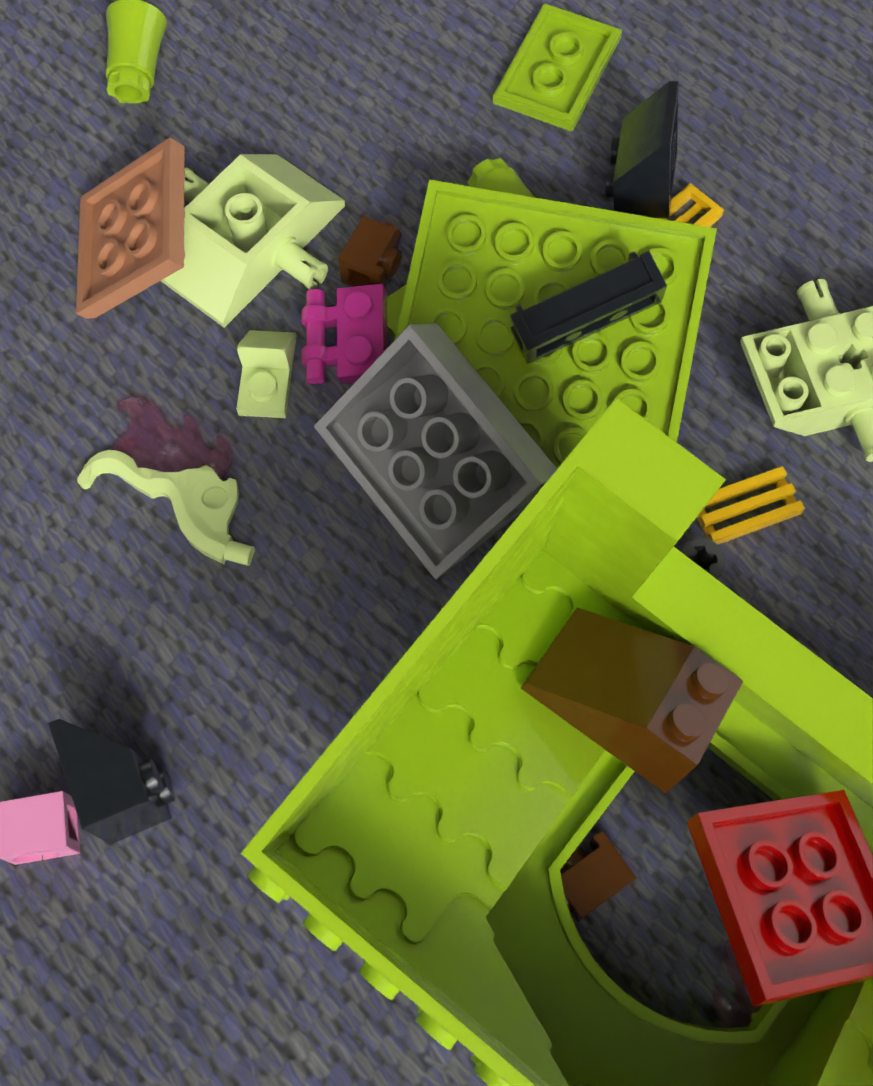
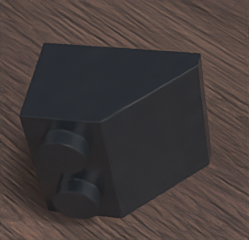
(646, 156)
(110, 784)

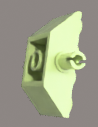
(249, 230)
(817, 370)

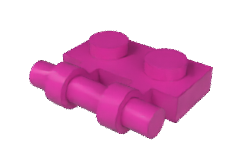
(360, 332)

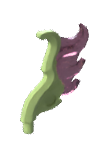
(179, 468)

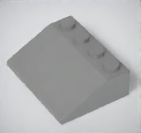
(435, 448)

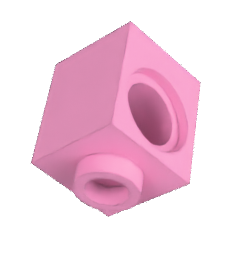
(38, 827)

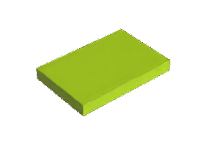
(557, 67)

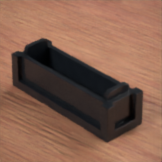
(588, 307)

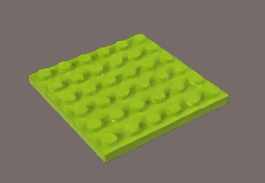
(498, 249)

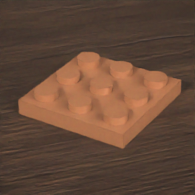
(131, 230)

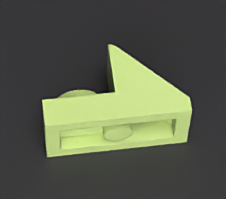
(265, 373)

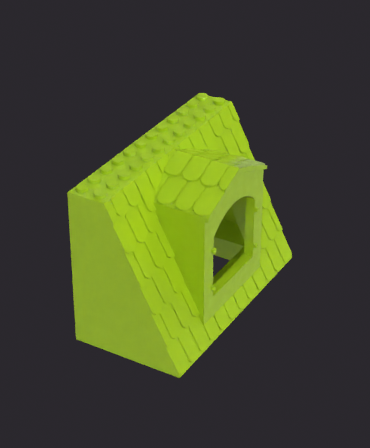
(460, 796)

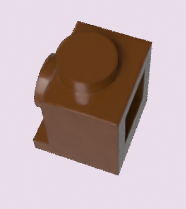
(370, 253)
(594, 877)

